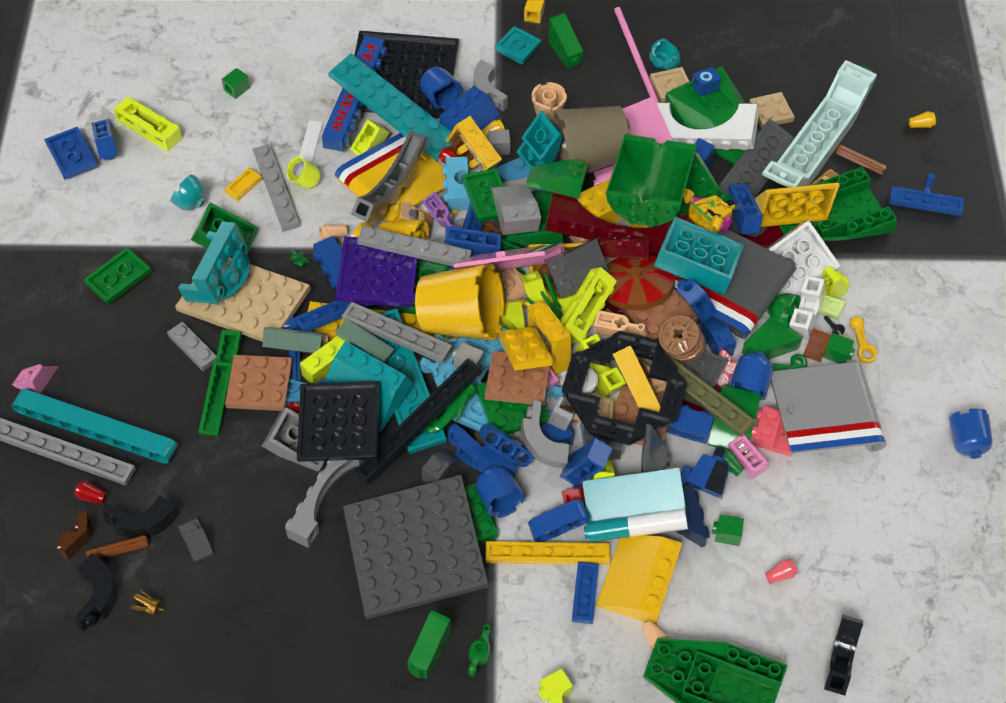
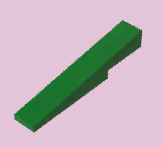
(215, 400)

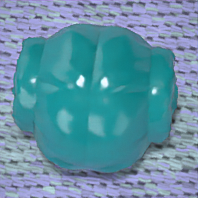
(664, 55)

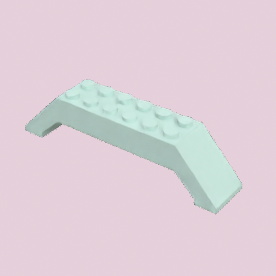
(824, 128)

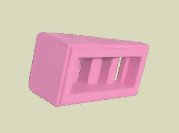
(743, 459)

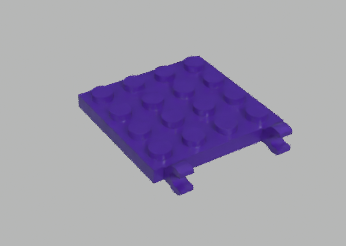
(375, 276)

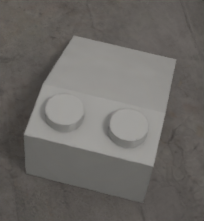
(516, 209)
(284, 437)

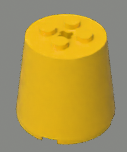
(461, 302)

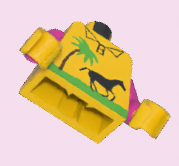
(710, 212)

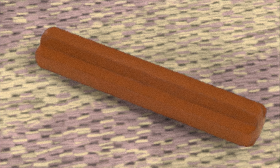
(861, 159)
(119, 547)

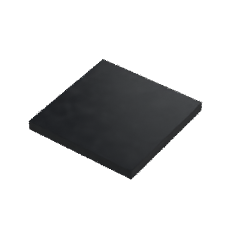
(338, 421)

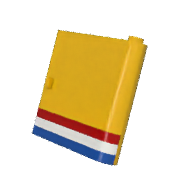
(369, 168)

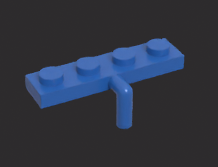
(926, 200)

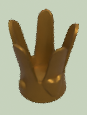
(154, 605)

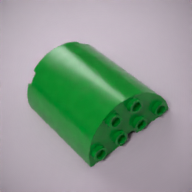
(649, 179)

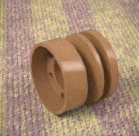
(687, 348)

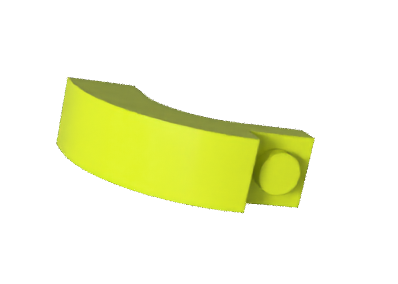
(534, 285)

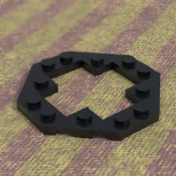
(587, 405)

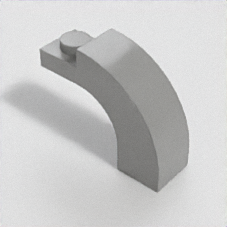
(539, 446)

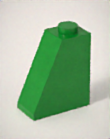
(564, 41)
(773, 340)
(429, 645)

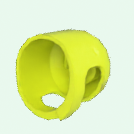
(308, 178)

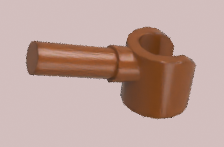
(489, 227)

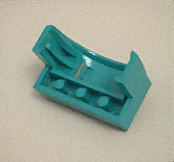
(207, 277)

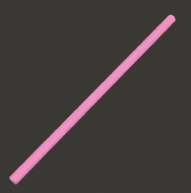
(635, 53)

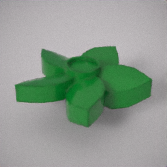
(299, 258)

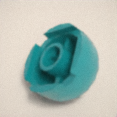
(190, 194)

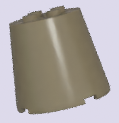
(592, 134)

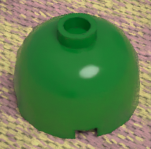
(783, 307)

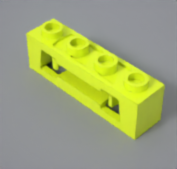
(147, 123)
(587, 305)

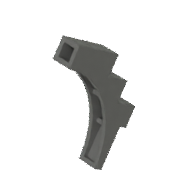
(400, 175)

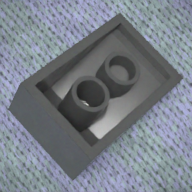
(572, 266)
(654, 452)

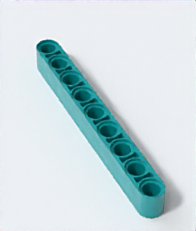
(94, 426)

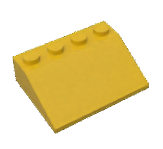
(796, 204)
(640, 577)

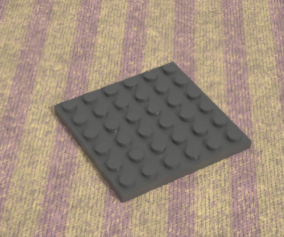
(414, 547)

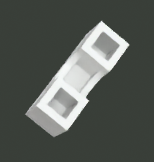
(811, 300)

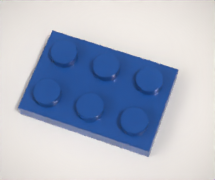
(71, 152)

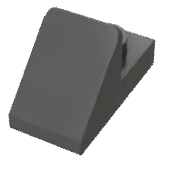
(195, 540)

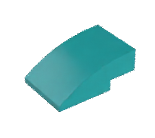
(540, 142)

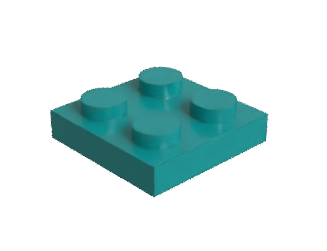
(518, 45)

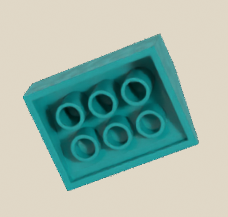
(699, 255)
(357, 366)

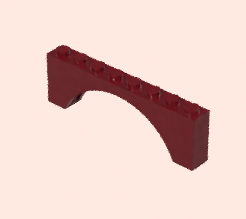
(572, 219)

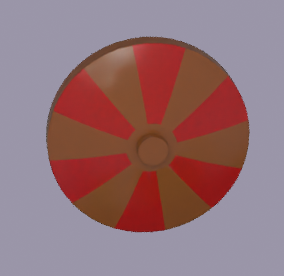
(639, 283)

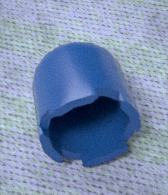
(440, 87)
(753, 373)
(971, 432)
(499, 491)

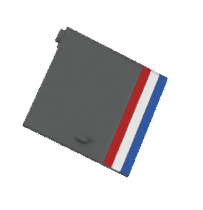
(753, 286)

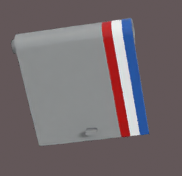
(827, 408)

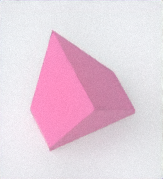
(35, 378)

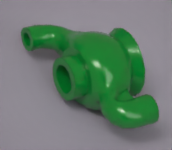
(479, 651)

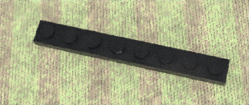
(419, 420)

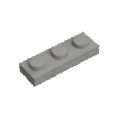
(192, 346)

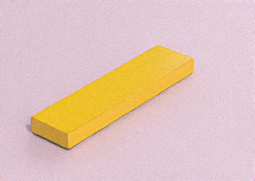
(636, 379)

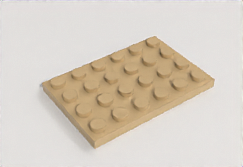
(261, 302)

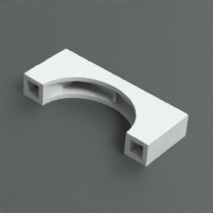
(734, 134)

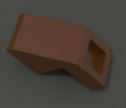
(73, 541)

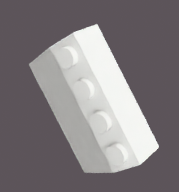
(807, 251)

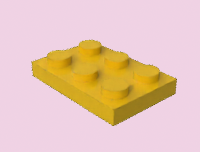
(525, 348)

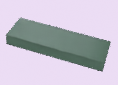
(291, 339)
(364, 341)

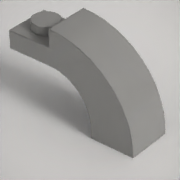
(482, 78)

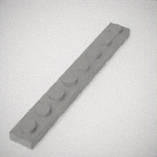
(66, 452)

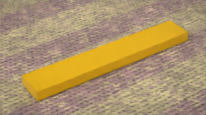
(547, 552)

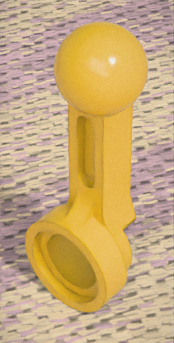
(857, 323)

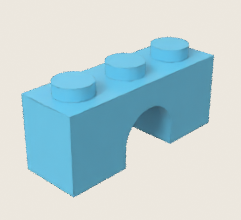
(456, 193)

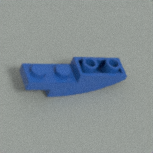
(474, 454)

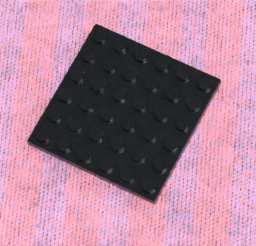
(409, 59)

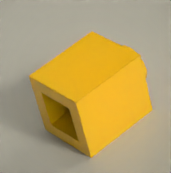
(534, 10)

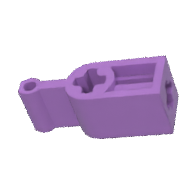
(439, 211)

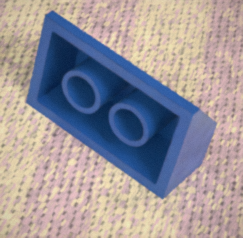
(473, 104)

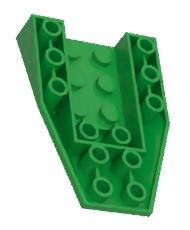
(707, 111)
(853, 212)
(712, 672)

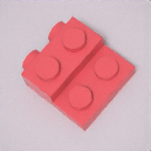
(770, 432)

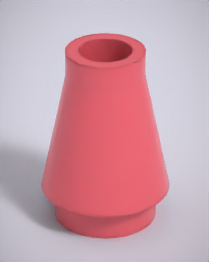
(782, 571)

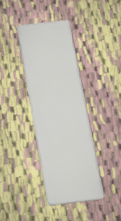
(310, 140)

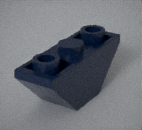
(696, 530)

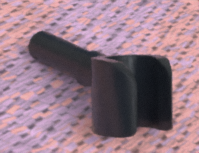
(835, 327)

